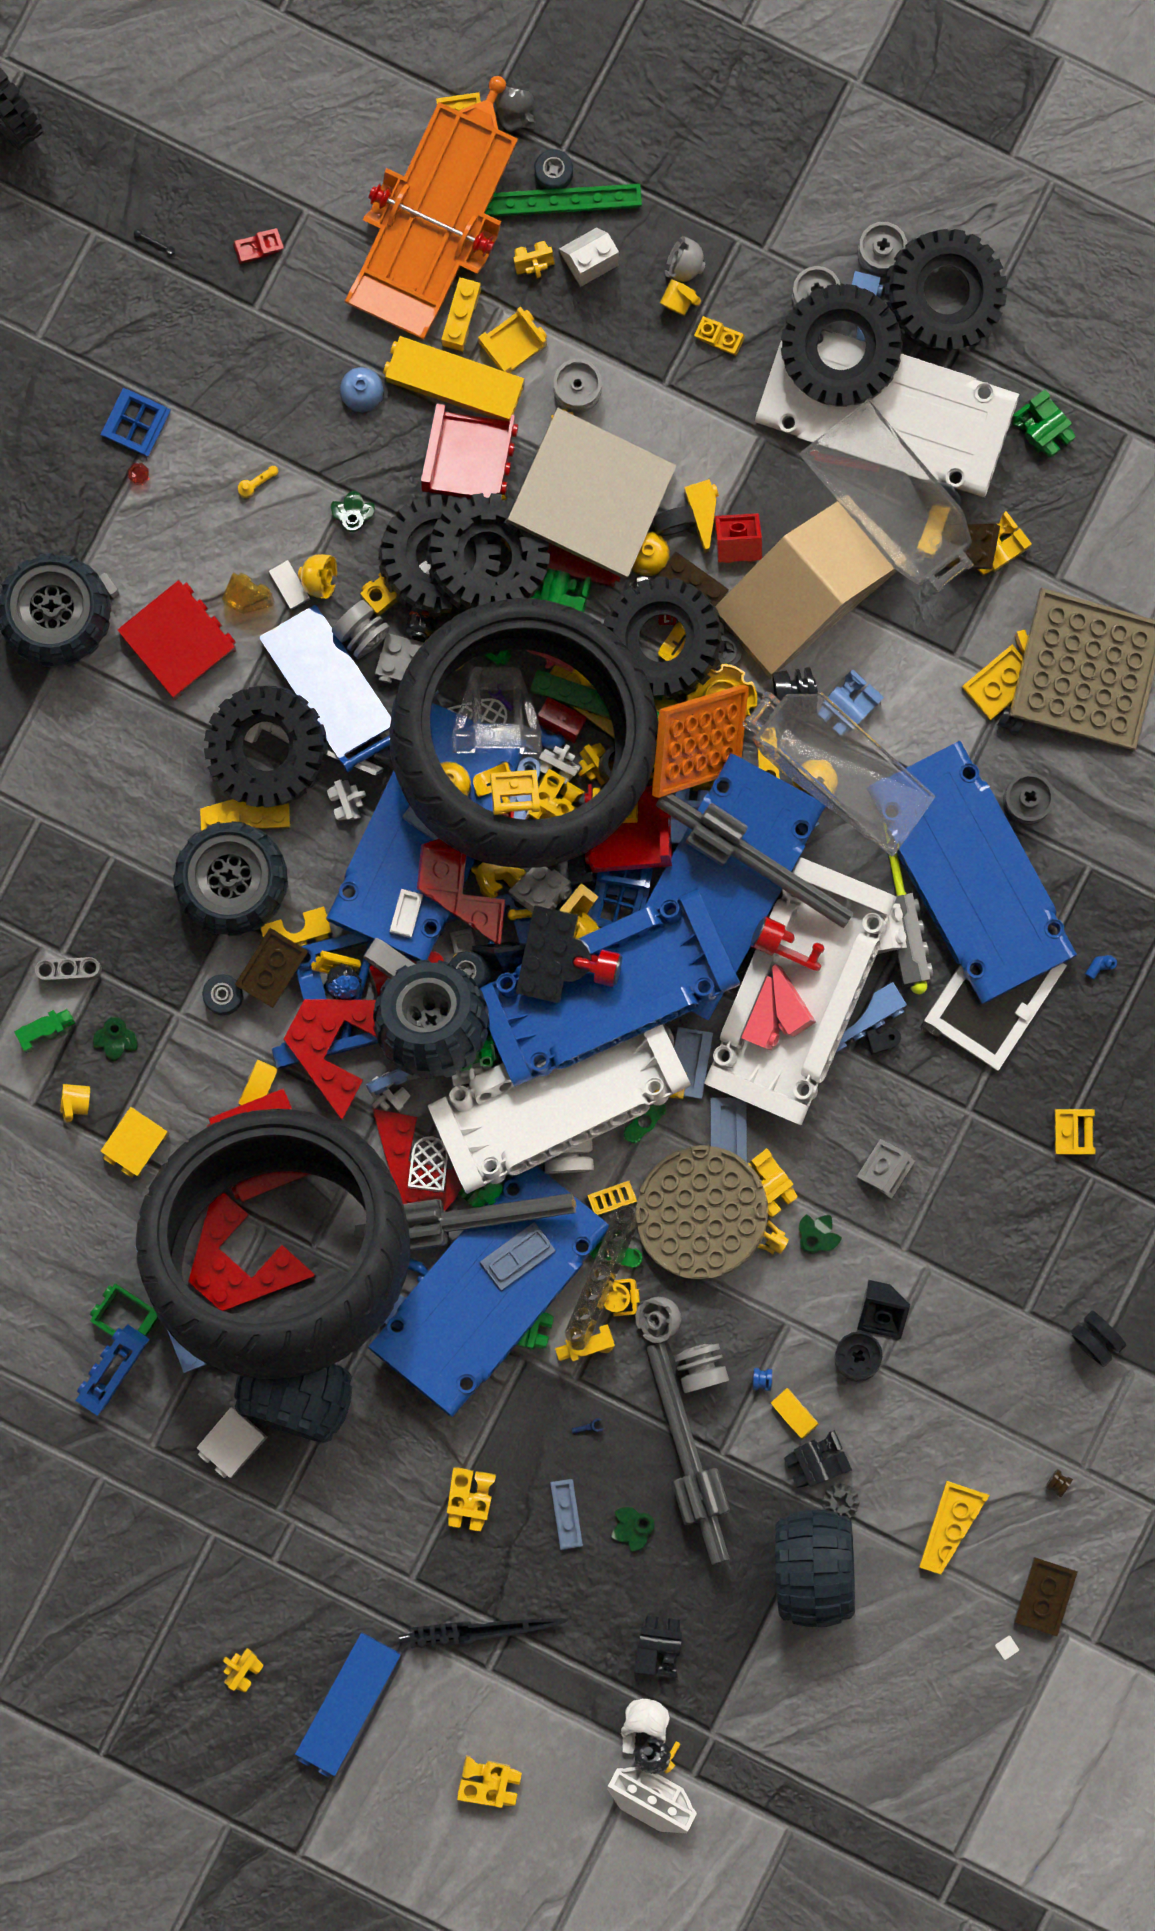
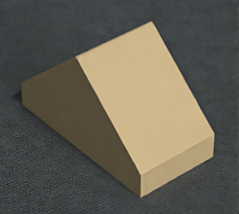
(803, 588)

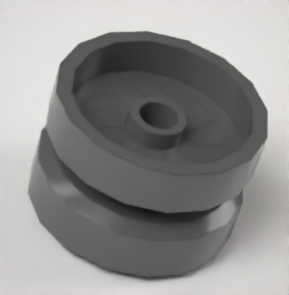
(1037, 789)

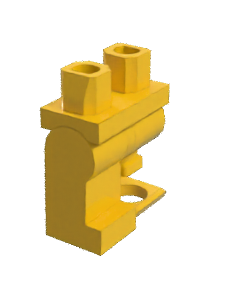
(1009, 548)
(549, 804)
(774, 1181)
(600, 1342)
(469, 1504)
(493, 1788)

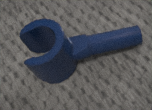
(587, 1427)

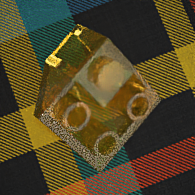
(245, 595)

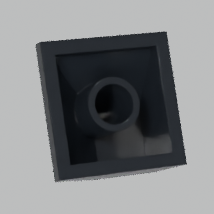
(502, 956)
(883, 1310)

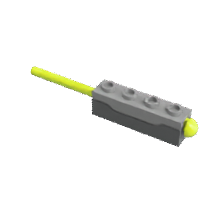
(911, 960)

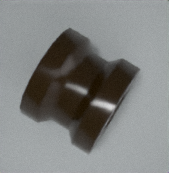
(1058, 1483)

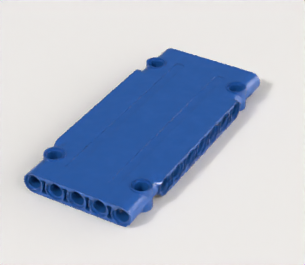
(392, 848)
(980, 880)
(734, 892)
(659, 980)
(458, 1316)

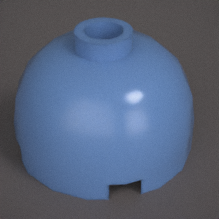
(361, 389)

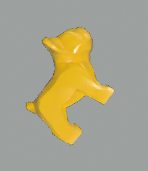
(487, 875)

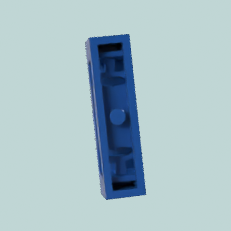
(92, 1397)

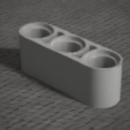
(385, 958)
(57, 969)

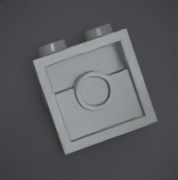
(395, 658)
(541, 888)

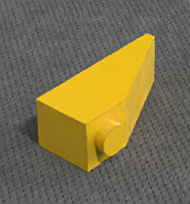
(703, 502)

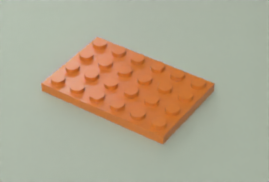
(698, 739)

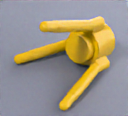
(776, 1240)

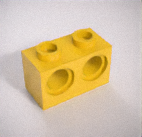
(388, 599)

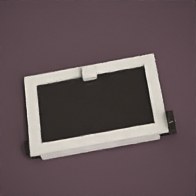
(992, 1027)

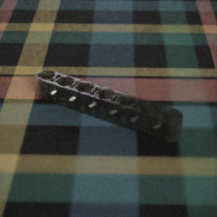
(601, 1287)

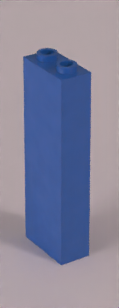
(347, 1705)

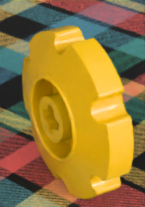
(725, 678)

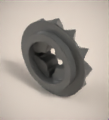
(734, 646)
(838, 1491)

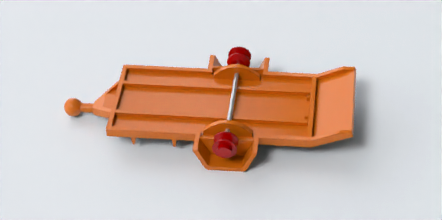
(434, 216)

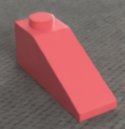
(790, 1007)
(763, 1023)

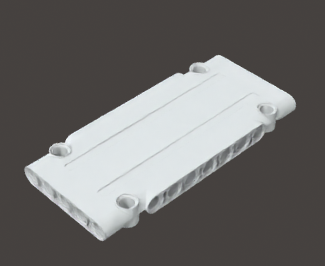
(924, 403)
(777, 1076)
(552, 1113)

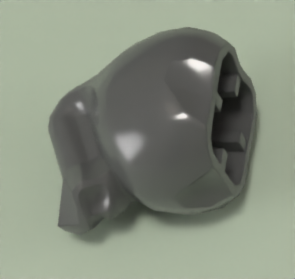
(514, 109)

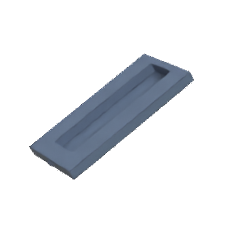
(693, 1052)
(729, 1125)
(517, 1256)

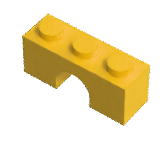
(460, 314)
(315, 927)

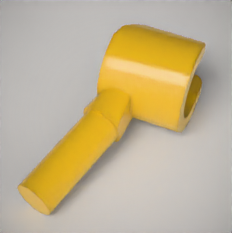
(674, 1749)

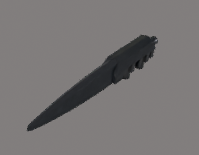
(465, 1632)

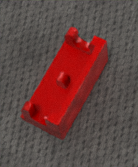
(561, 719)

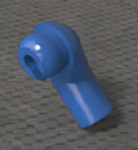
(551, 741)
(1101, 963)
(418, 1267)

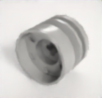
(357, 625)
(701, 1367)

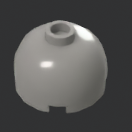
(685, 260)
(658, 1319)

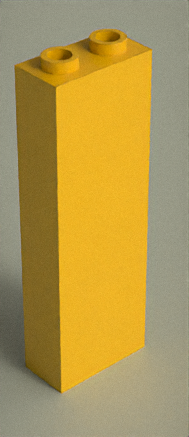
(453, 379)

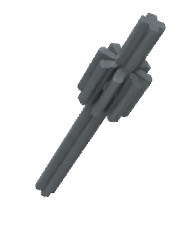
(720, 836)
(431, 1224)
(700, 1490)

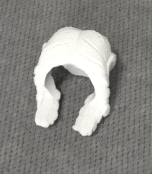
(646, 1717)

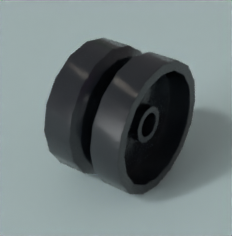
(1099, 1336)

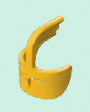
(668, 647)
(482, 779)

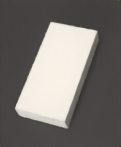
(289, 585)
(406, 913)

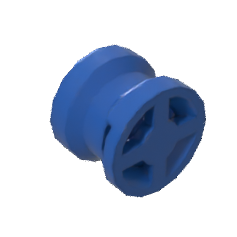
(760, 1377)

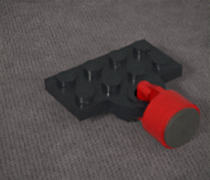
(557, 956)

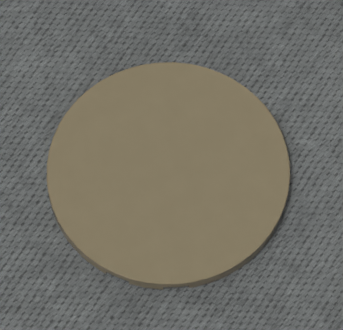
(702, 1212)

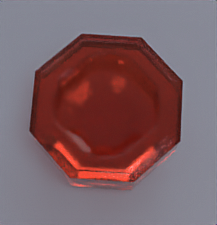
(138, 474)

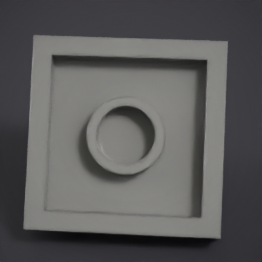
(886, 1168)

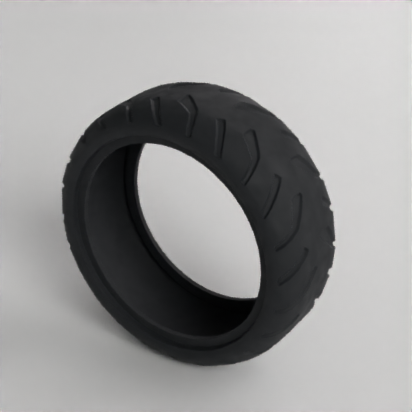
(563, 635)
(235, 1152)

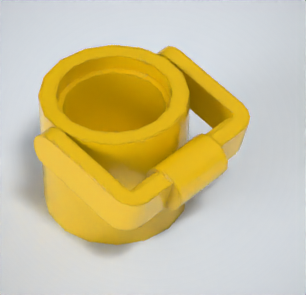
(679, 297)
(74, 1101)
(620, 1298)

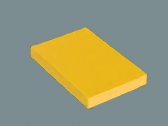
(996, 683)

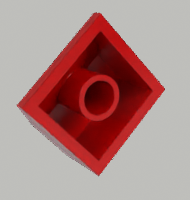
(738, 538)

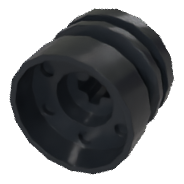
(784, 685)
(853, 1344)

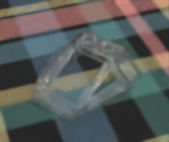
(481, 735)

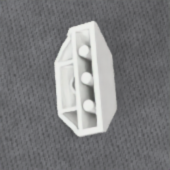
(652, 1799)

